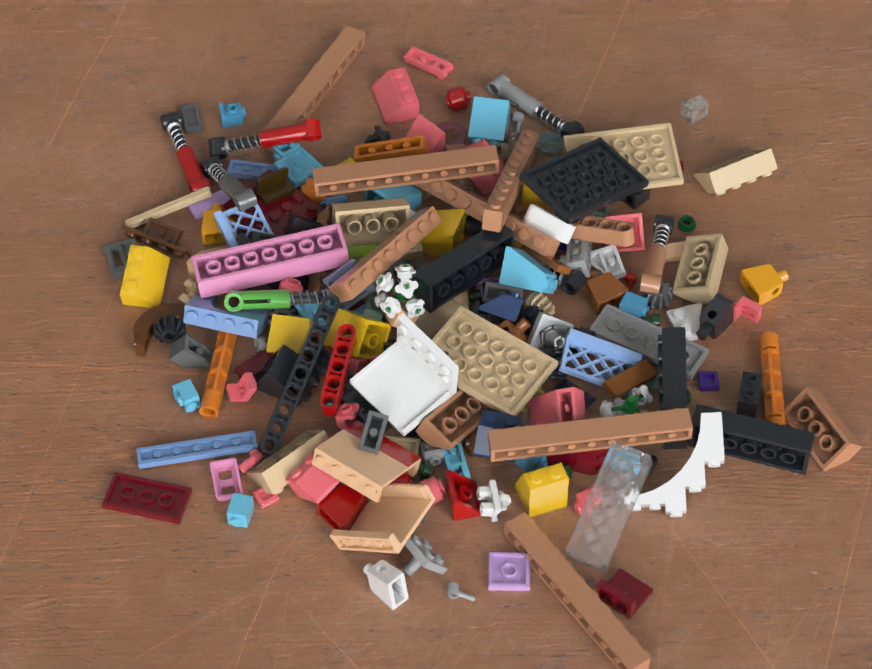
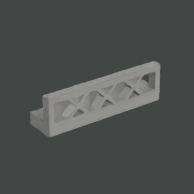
(579, 255)

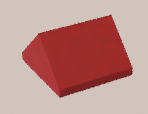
(462, 496)

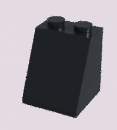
(276, 372)

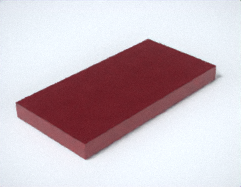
(147, 498)

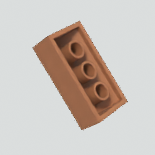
(452, 421)
(832, 439)

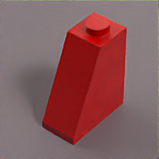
(341, 507)

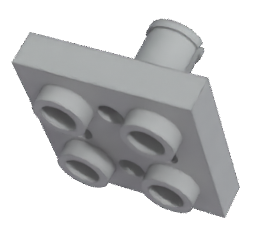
(553, 337)
(423, 556)

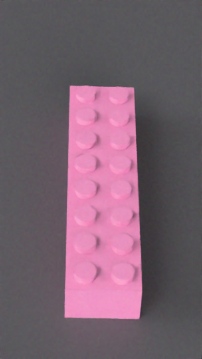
(270, 260)

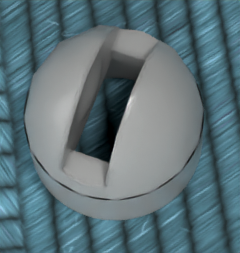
(260, 344)

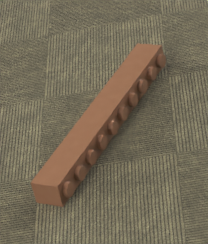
(320, 79)
(405, 170)
(509, 184)
(474, 206)
(589, 434)
(575, 594)

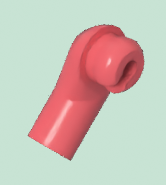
(255, 458)

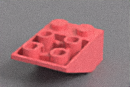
(557, 406)

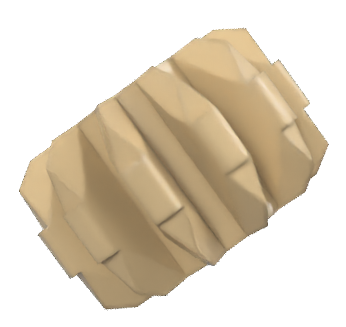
(541, 301)

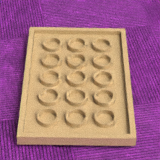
(646, 148)
(493, 362)

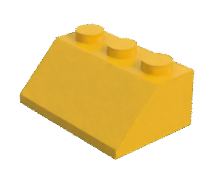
(144, 277)

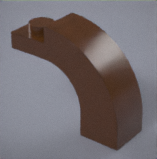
(144, 326)

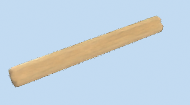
(169, 207)

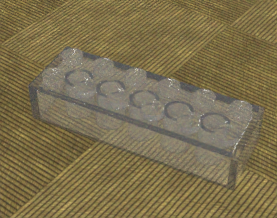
(609, 507)

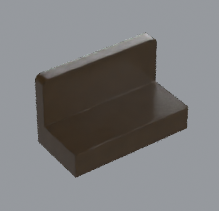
(274, 187)

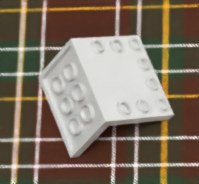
(408, 378)

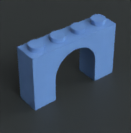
(206, 314)

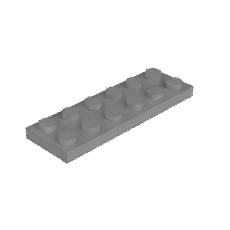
(642, 337)

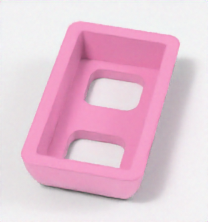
(221, 466)

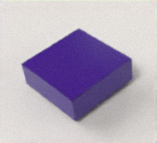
(708, 381)

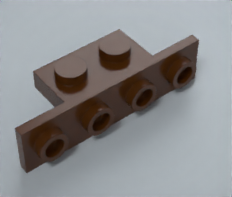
(161, 234)

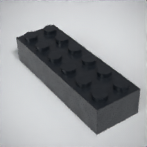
(462, 267)
(672, 374)
(760, 440)

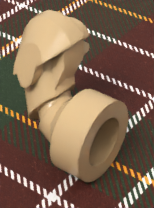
(192, 290)

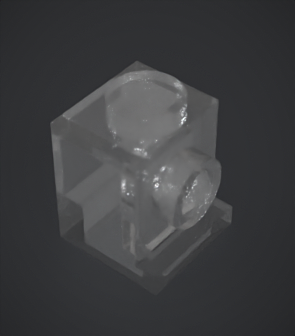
(694, 109)

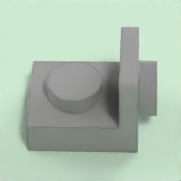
(432, 454)

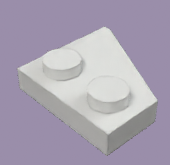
(607, 260)
(686, 317)

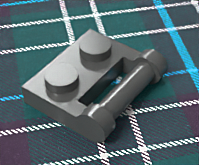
(123, 248)

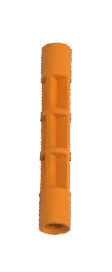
(217, 375)
(772, 378)

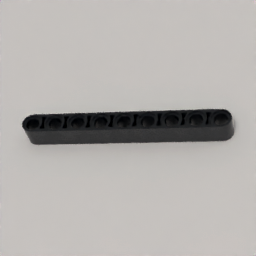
(303, 366)

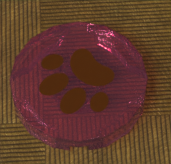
(454, 133)

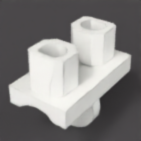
(495, 500)

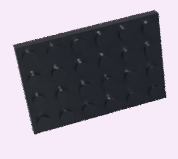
(583, 180)

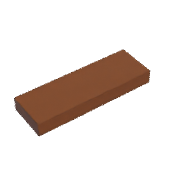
(548, 261)
(629, 379)

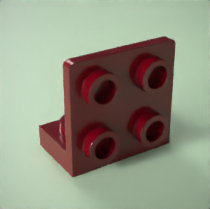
(623, 593)

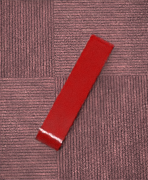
(338, 378)

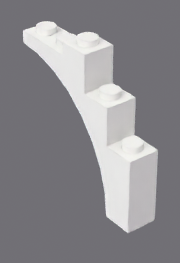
(692, 476)

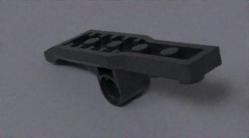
(350, 394)

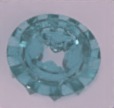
(552, 137)

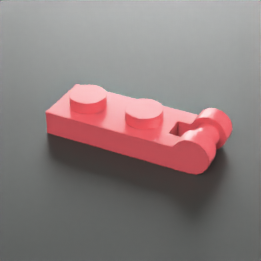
(428, 62)

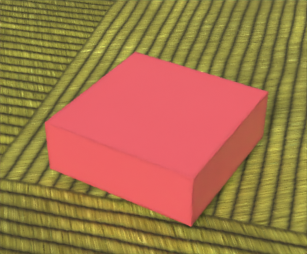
(263, 498)

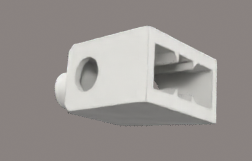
(387, 583)

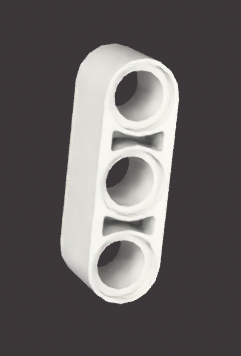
(549, 223)

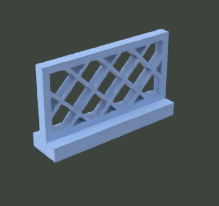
(226, 226)
(602, 350)

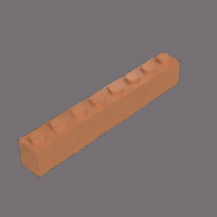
(385, 254)

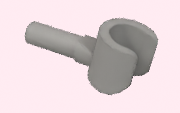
(519, 118)
(453, 592)

